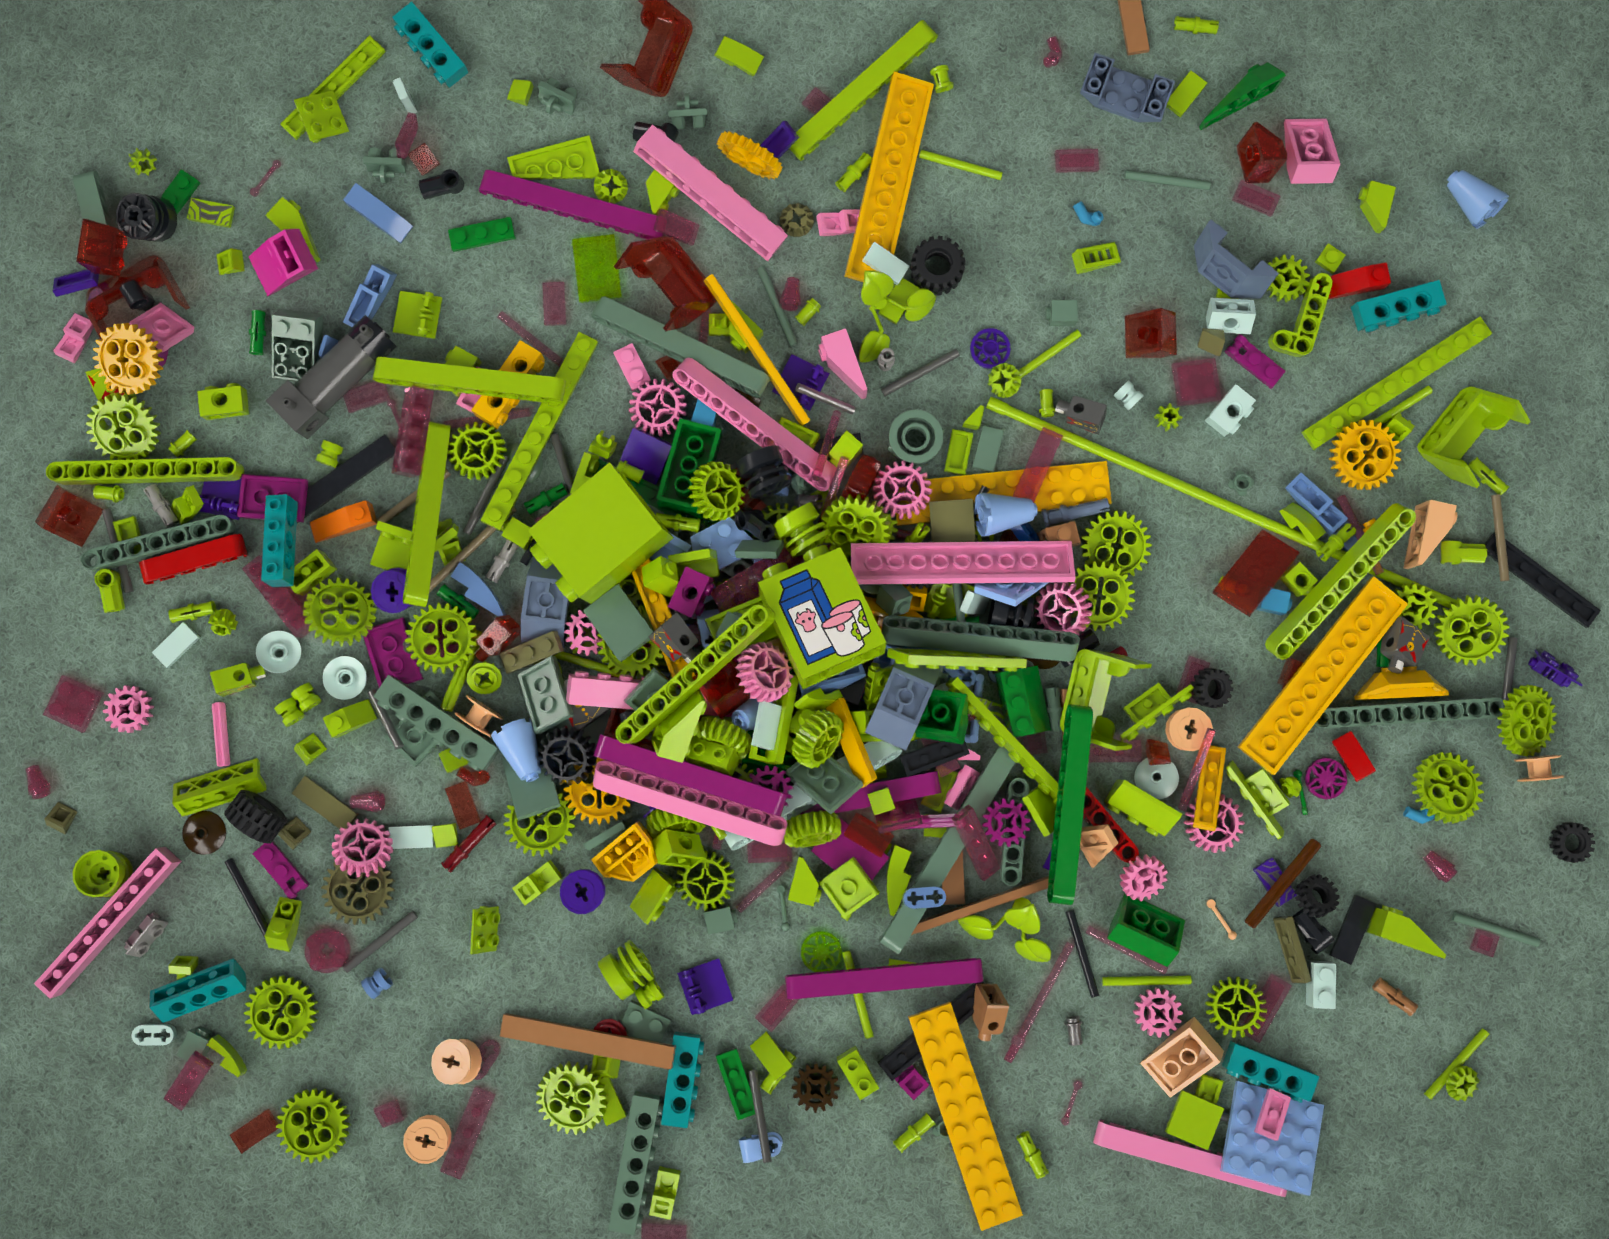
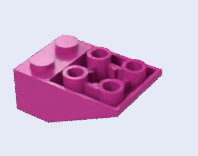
(282, 260)

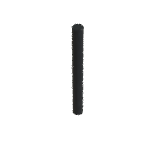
(246, 894)
(1081, 950)

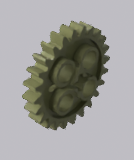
(374, 899)

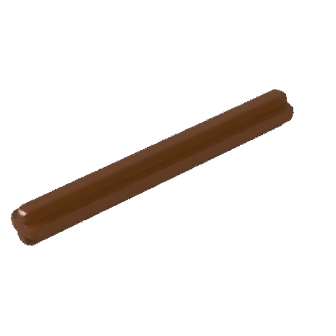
(1282, 883)

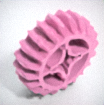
(648, 404)
(912, 475)
(1061, 601)
(775, 675)
(1230, 833)
(382, 843)

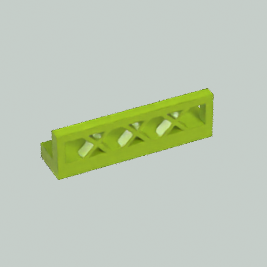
(787, 702)
(218, 791)

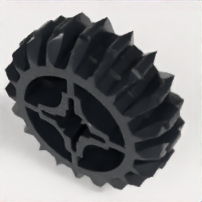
(549, 753)

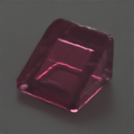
(389, 1113)

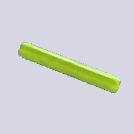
(458, 680)

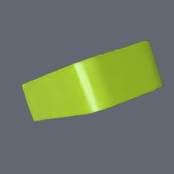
(1305, 314)

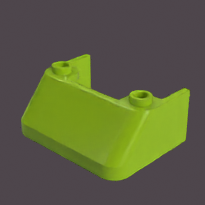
(1461, 426)
(1090, 687)

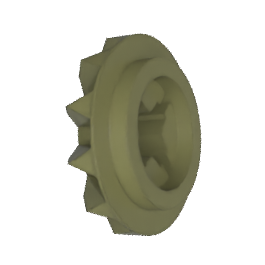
(792, 228)

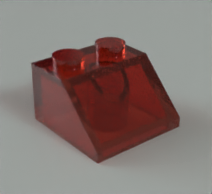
(1260, 154)
(101, 248)
(1151, 334)
(69, 516)
(724, 690)

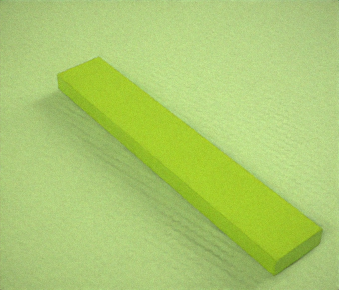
(340, 80)

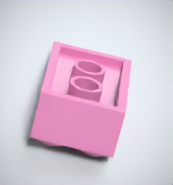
(1310, 151)
(841, 359)

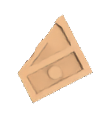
(1097, 843)

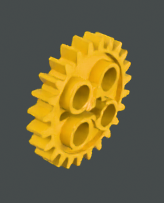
(749, 155)
(128, 358)
(1378, 466)
(580, 790)

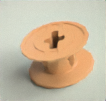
(479, 716)
(1176, 724)
(1539, 768)
(460, 1050)
(415, 1140)

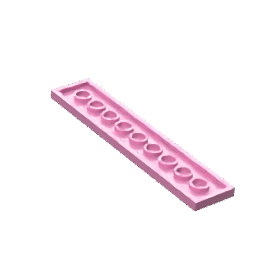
(963, 562)

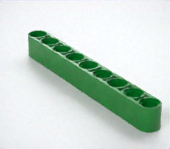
(1070, 804)

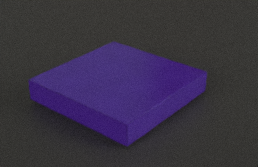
(646, 454)

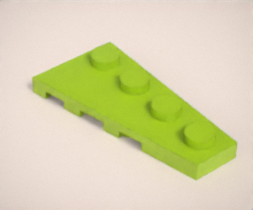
(559, 161)

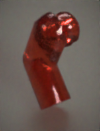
(473, 778)

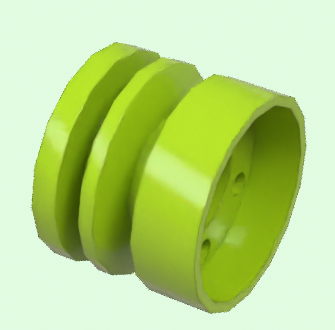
(802, 530)
(90, 871)
(623, 971)

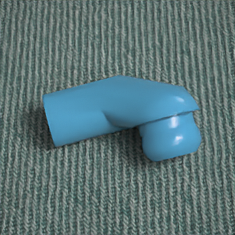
(1087, 217)
(1418, 815)

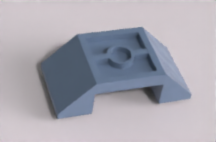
(1125, 92)
(1226, 270)
(543, 604)
(902, 704)

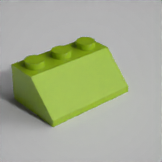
(1141, 808)

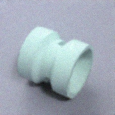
(1128, 395)

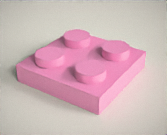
(164, 325)

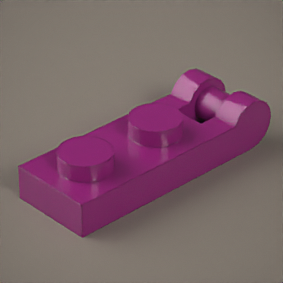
(1255, 361)
(281, 869)

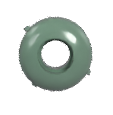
(921, 421)

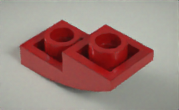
(1353, 756)

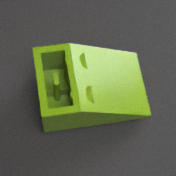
(673, 735)
(652, 895)

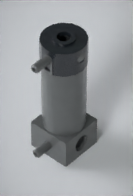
(325, 383)

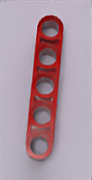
(192, 558)
(1123, 840)

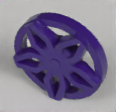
(990, 348)

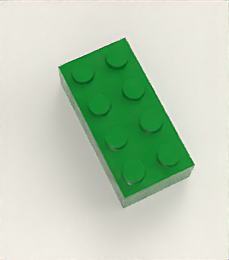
(691, 447)

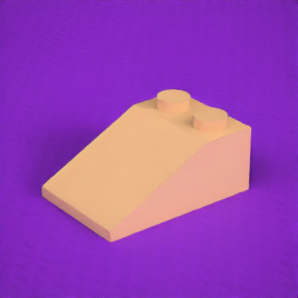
(1430, 527)
(1183, 1057)

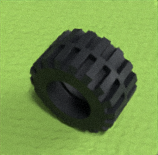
(940, 248)
(255, 816)

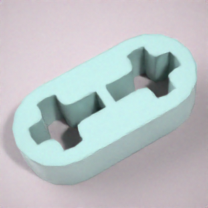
(154, 1039)

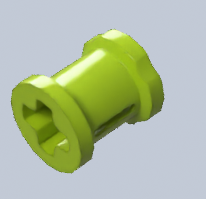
(941, 78)

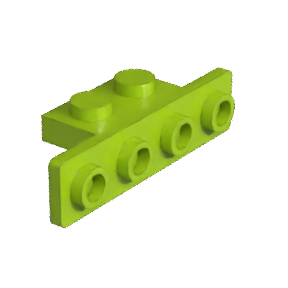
(1150, 706)
(1263, 795)

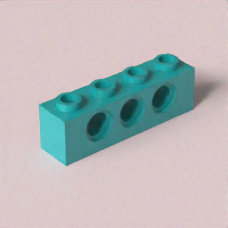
(410, 19)
(1429, 293)
(279, 541)
(198, 990)
(1304, 1080)
(672, 1114)

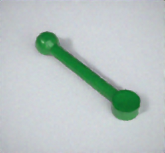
(1297, 773)

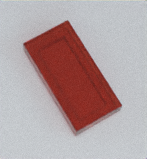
(463, 805)
(254, 1131)

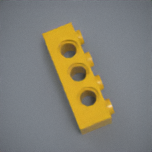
(521, 355)

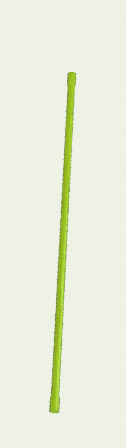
(1005, 409)

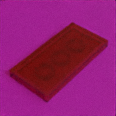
(1255, 573)

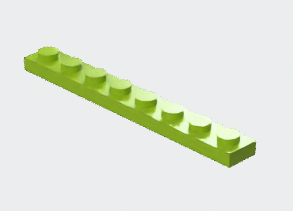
(1005, 739)

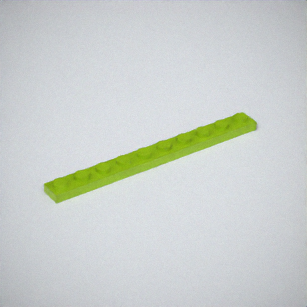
(1397, 382)
(538, 435)

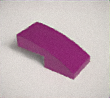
(912, 1082)

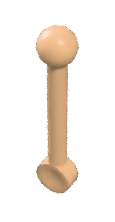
(1231, 934)

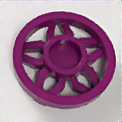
(1325, 778)

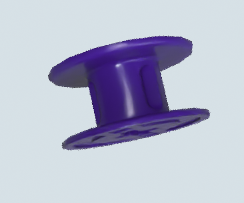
(382, 591)
(569, 891)

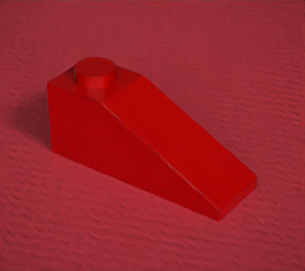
(1359, 281)

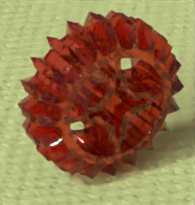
(862, 477)

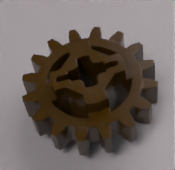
(822, 1080)

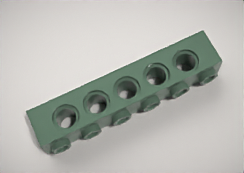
(387, 699)
(621, 1220)

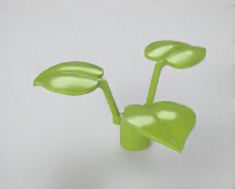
(874, 293)
(1023, 917)

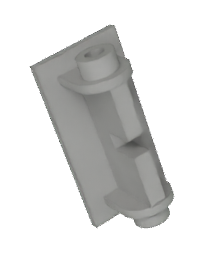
(139, 942)

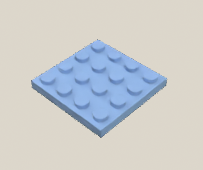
(1278, 1163)

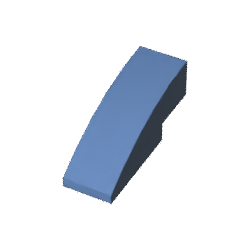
(377, 213)
(370, 294)
(478, 589)

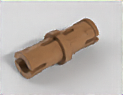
(1395, 996)

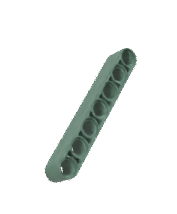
(148, 541)

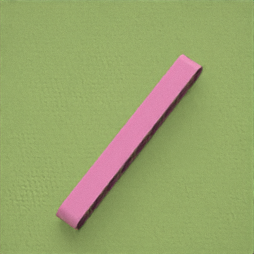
(751, 421)
(689, 803)
(1172, 1153)

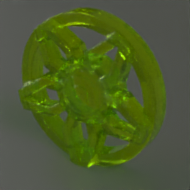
(821, 951)

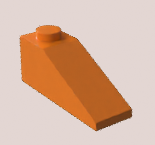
(344, 521)

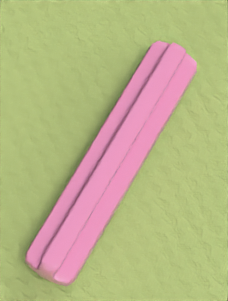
(220, 734)

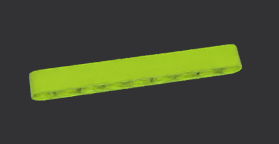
(862, 88)
(469, 380)
(135, 469)
(426, 515)
(1348, 574)
(704, 670)

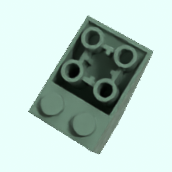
(295, 343)

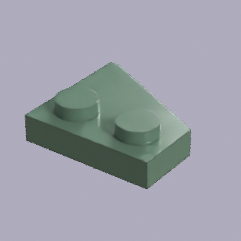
(645, 1023)

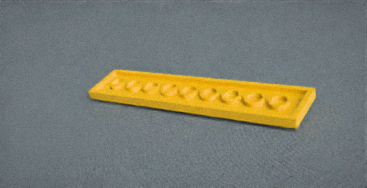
(890, 170)
(1061, 486)
(1322, 675)
(965, 1116)

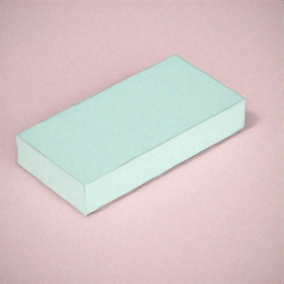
(404, 95)
(885, 262)
(974, 603)
(176, 644)
(766, 725)
(412, 836)

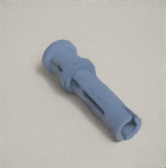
(1064, 513)

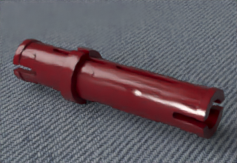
(466, 846)

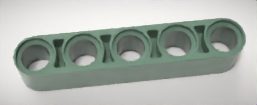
(91, 197)
(1016, 863)

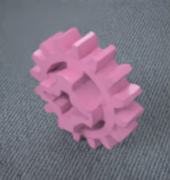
(580, 639)
(138, 709)
(1143, 877)
(1151, 1017)

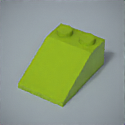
(1393, 926)

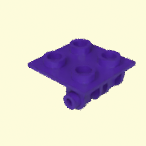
(803, 372)
(221, 497)
(1560, 673)
(705, 986)

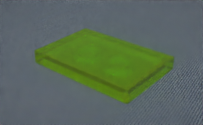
(595, 268)

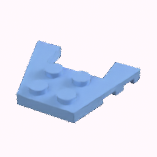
(723, 538)
(1008, 592)

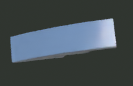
(1319, 506)

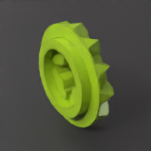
(603, 192)
(1011, 387)
(486, 686)
(1457, 1078)

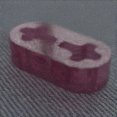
(491, 1058)

